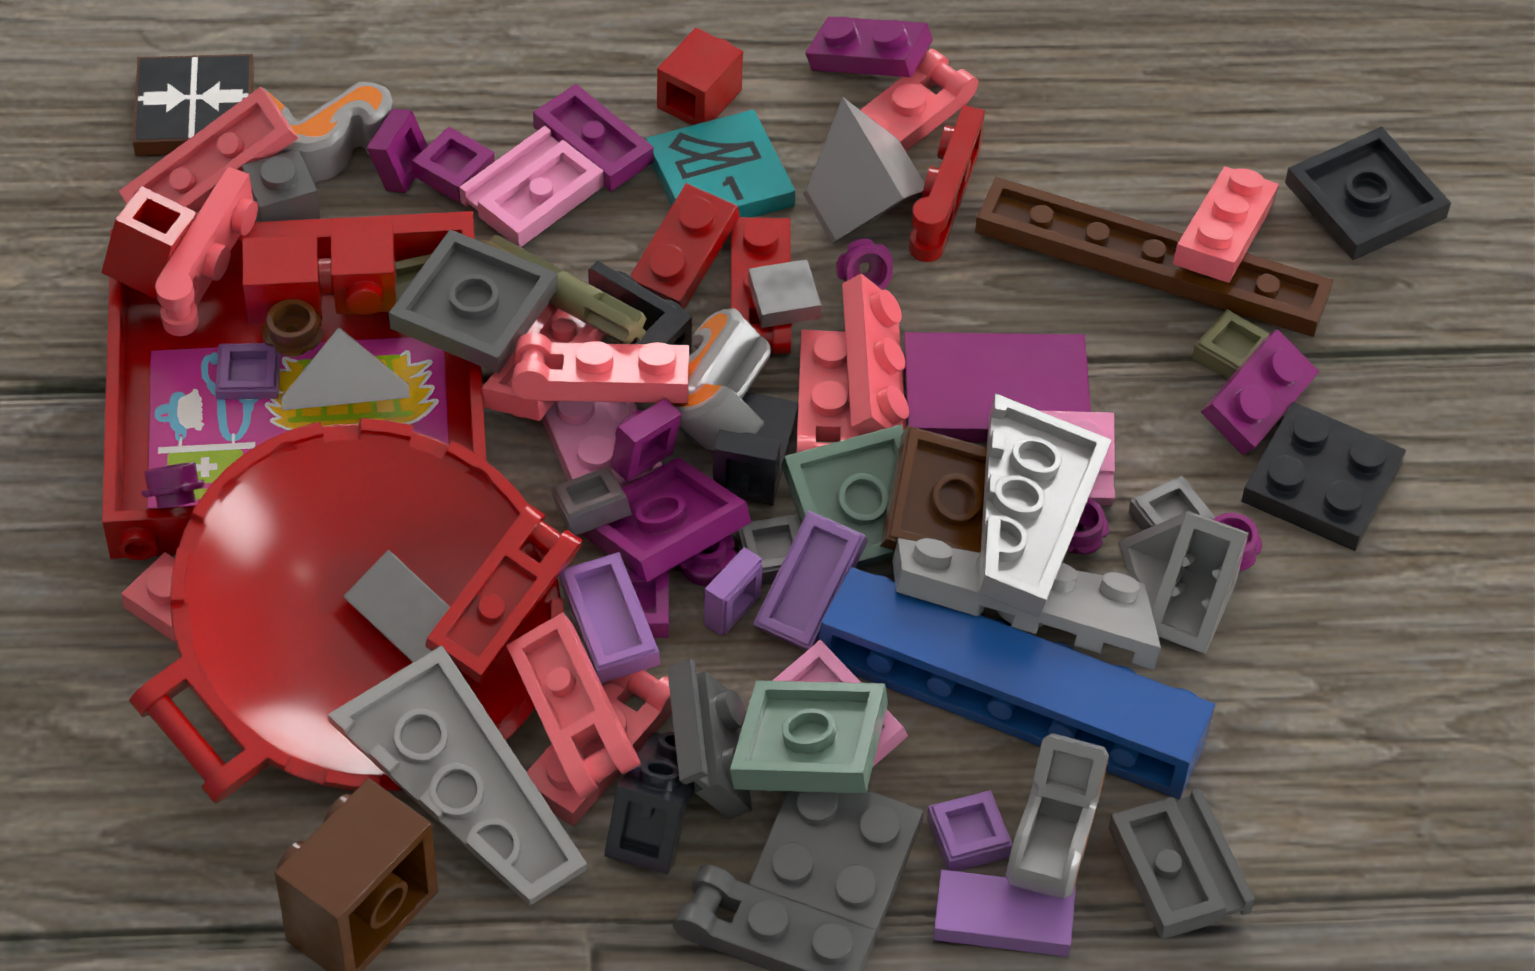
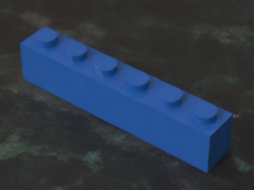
(1016, 681)

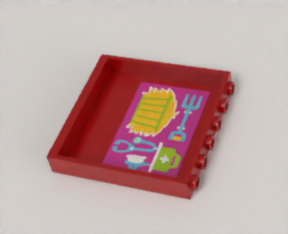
(164, 386)

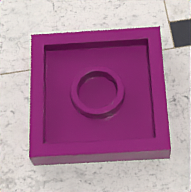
(672, 519)

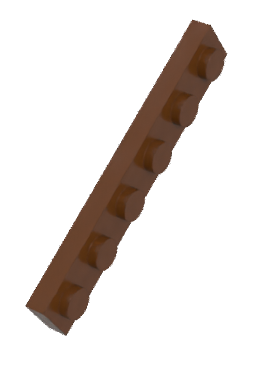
(1146, 255)

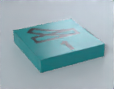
(727, 160)

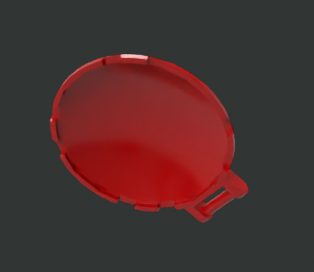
(266, 582)

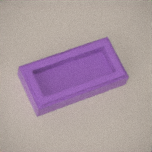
(809, 580)
(609, 617)
(1002, 916)

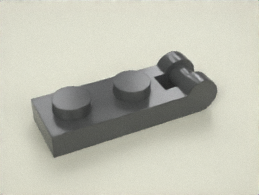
(770, 928)

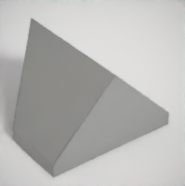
(859, 174)
(343, 375)
(1188, 574)

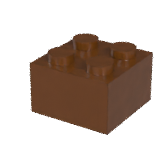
(356, 879)

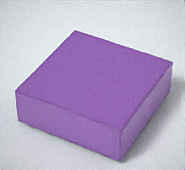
(247, 371)
(733, 592)
(969, 831)

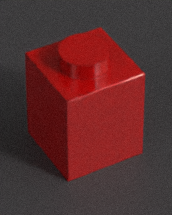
(699, 78)
(145, 239)
(363, 265)
(283, 270)

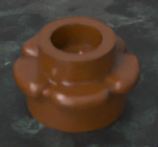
(293, 317)

